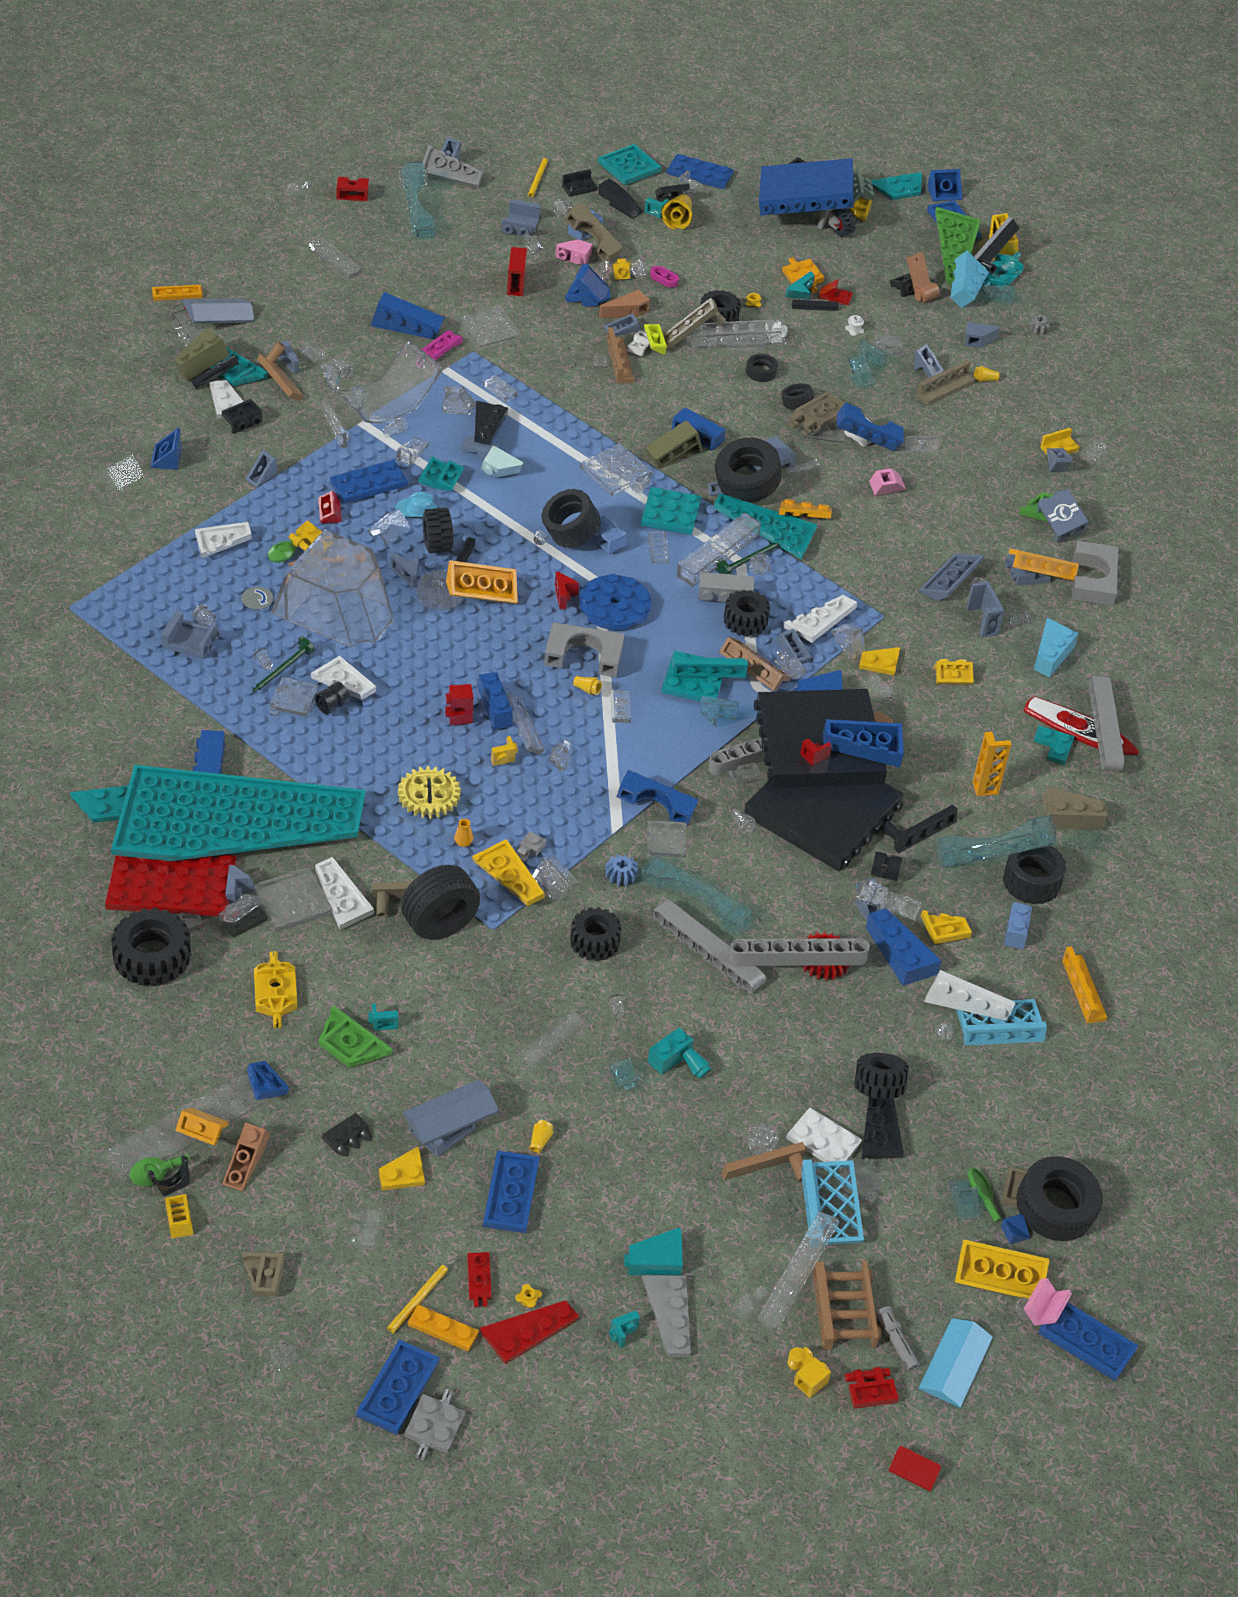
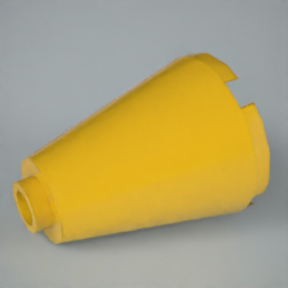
(678, 212)

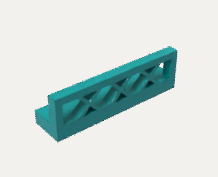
(709, 667)

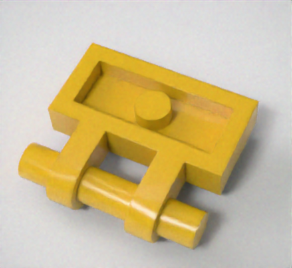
(306, 532)

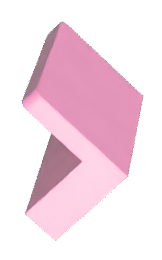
(1046, 1303)

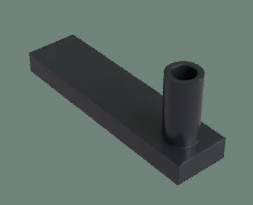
(996, 243)
(922, 830)

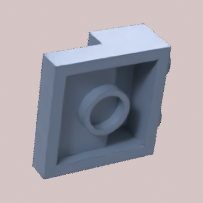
(1025, 577)

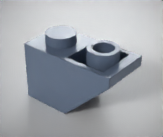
(980, 334)

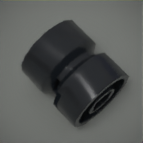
(334, 696)
(892, 869)

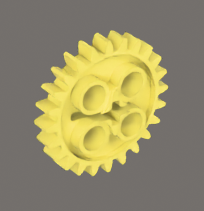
(414, 792)

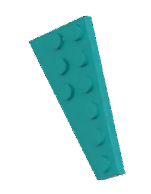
(791, 532)

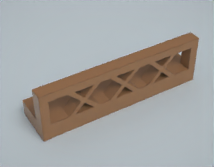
(619, 358)
(757, 665)

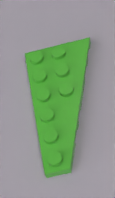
(956, 236)

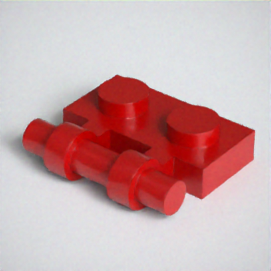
(874, 1392)

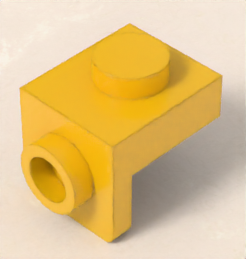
(622, 269)
(504, 754)

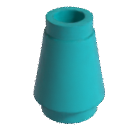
(698, 1065)

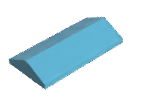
(956, 1361)

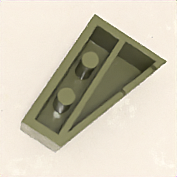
(200, 354)
(674, 445)

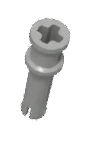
(893, 1329)

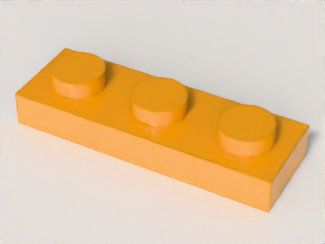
(443, 1328)

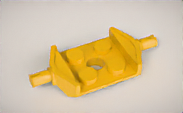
(275, 1000)

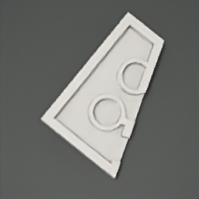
(221, 537)
(342, 671)

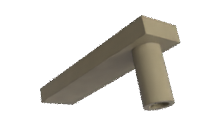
(692, 321)
(387, 890)

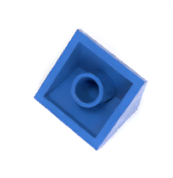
(945, 185)
(167, 451)

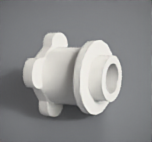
(855, 324)

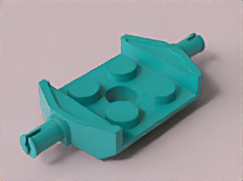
(1008, 267)

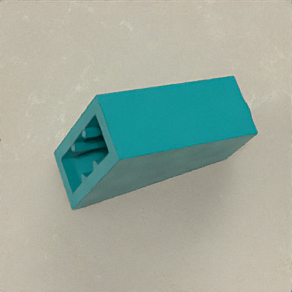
(656, 1255)

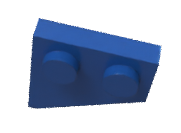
(265, 1081)

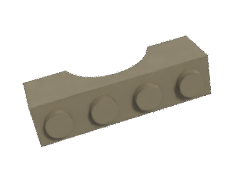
(582, 219)

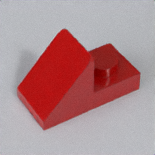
(832, 293)
(564, 589)

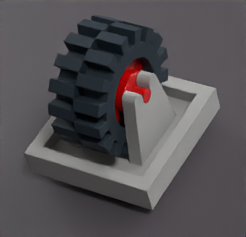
(839, 219)

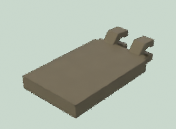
(816, 413)

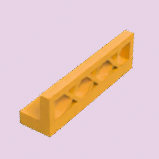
(1044, 564)
(985, 767)
(1083, 987)

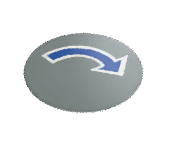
(257, 598)

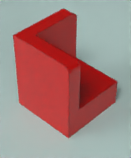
(815, 752)

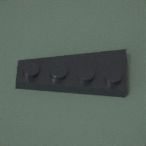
(488, 421)
(881, 1131)

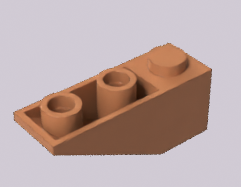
(625, 305)
(246, 1156)

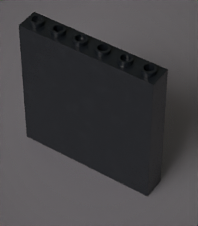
(794, 716)
(826, 820)

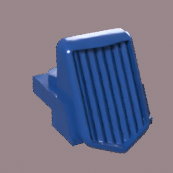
(588, 288)

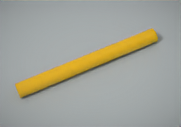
(538, 177)
(416, 1300)

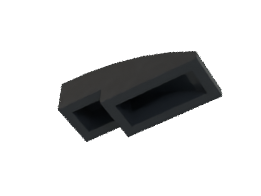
(619, 198)

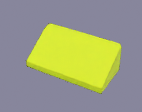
(655, 337)

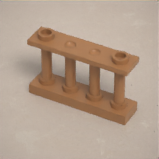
(828, 1315)

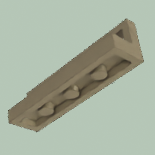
(945, 385)

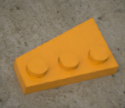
(798, 509)

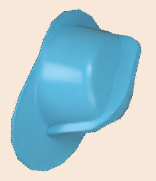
(416, 504)

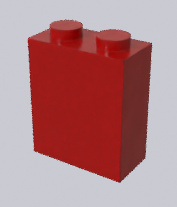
(516, 271)

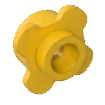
(753, 299)
(529, 1302)

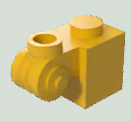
(812, 1373)

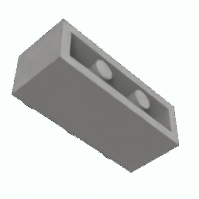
(719, 586)

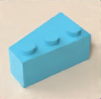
(968, 279)
(1054, 647)

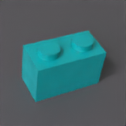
(669, 1050)

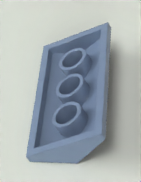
(219, 310)
(950, 575)
(451, 1112)

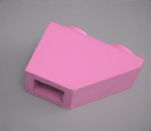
(574, 251)
(886, 482)

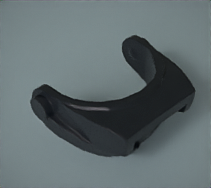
(176, 1182)

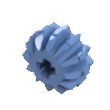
(621, 870)

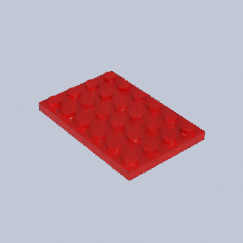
(176, 886)

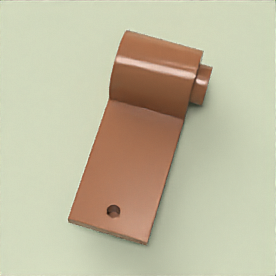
(922, 287)

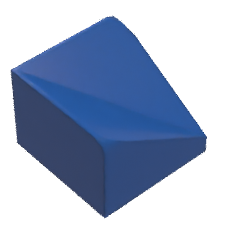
(1015, 1228)

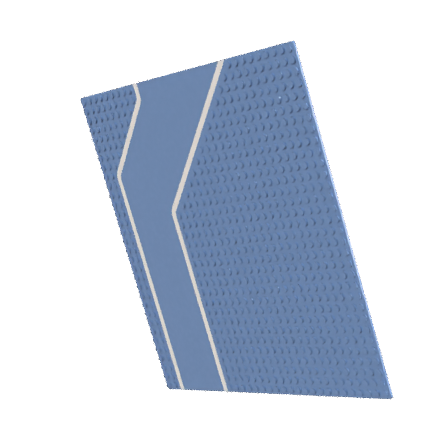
(426, 650)

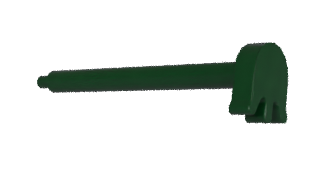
(725, 568)
(305, 647)

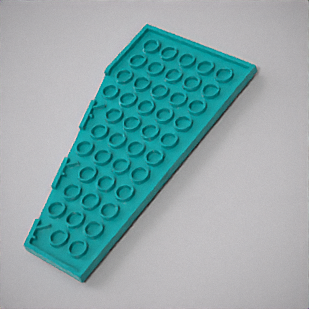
(210, 814)

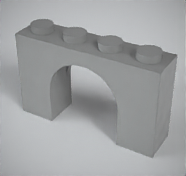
(1105, 559)
(566, 636)

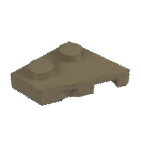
(264, 1271)

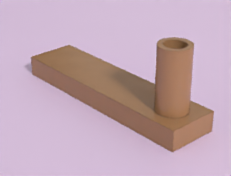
(277, 373)
(758, 1162)

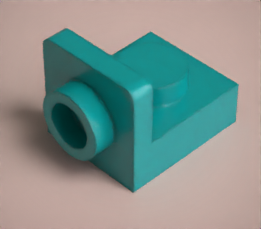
(654, 207)
(383, 1020)
(624, 1324)

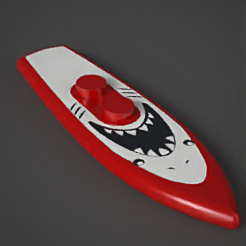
(1070, 722)

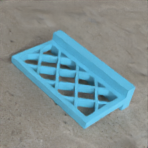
(1004, 1032)
(813, 1199)

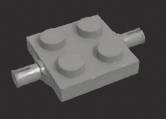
(434, 1424)

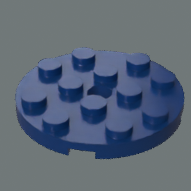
(632, 600)

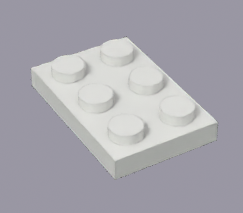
(824, 1137)

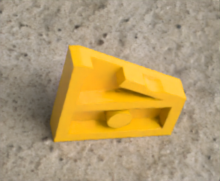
(861, 208)
(880, 660)
(945, 927)
(403, 1172)

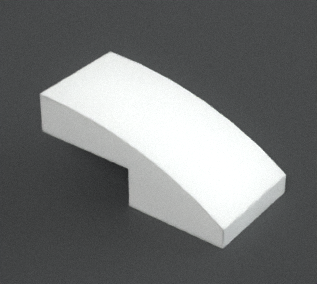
(639, 344)

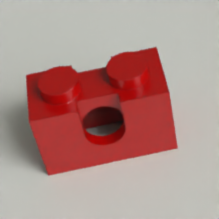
(344, 185)
(460, 704)

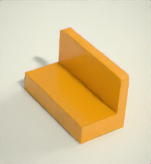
(200, 1125)

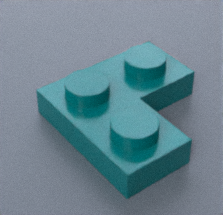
(1058, 741)

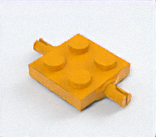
(799, 269)

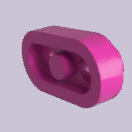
(664, 276)

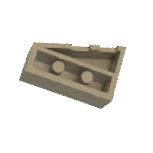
(1074, 810)

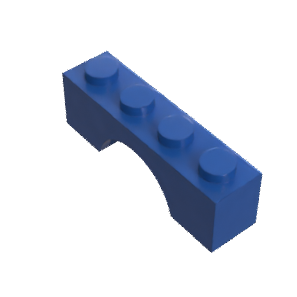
(853, 421)
(637, 787)

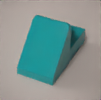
(800, 288)

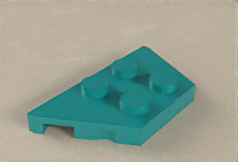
(899, 186)
(244, 372)
(102, 803)

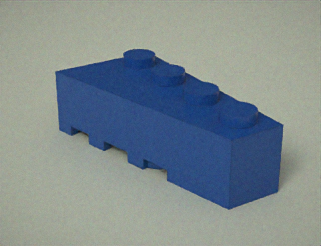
(406, 317)
(866, 740)
(901, 948)

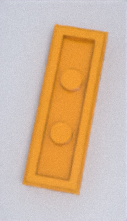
(177, 292)

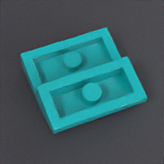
(441, 475)

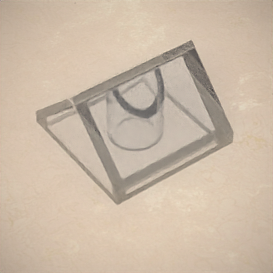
(122, 473)

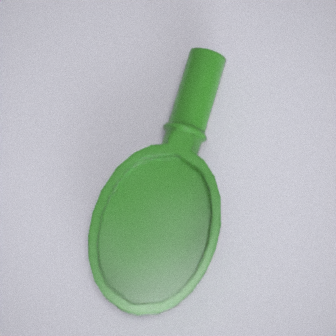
(281, 551)
(139, 1171)
(985, 1191)

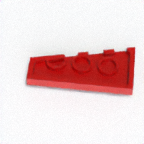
(521, 1333)

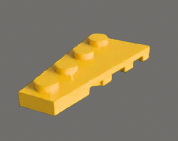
(509, 870)

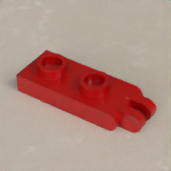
(479, 1277)

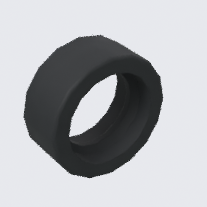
(762, 375)
(797, 395)

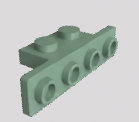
(862, 186)

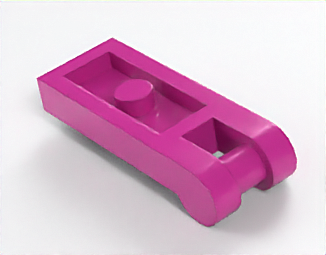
(442, 344)

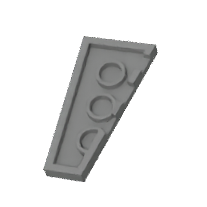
(450, 168)
(670, 1310)

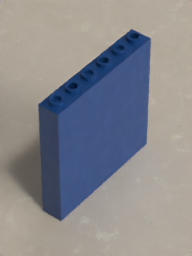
(806, 187)

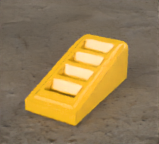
(182, 1227)

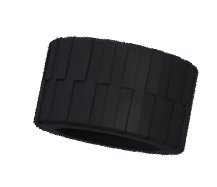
(562, 506)
(1030, 888)

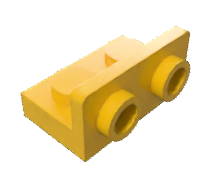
(1059, 439)
(954, 672)

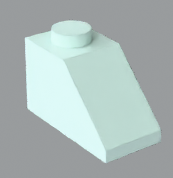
(500, 463)

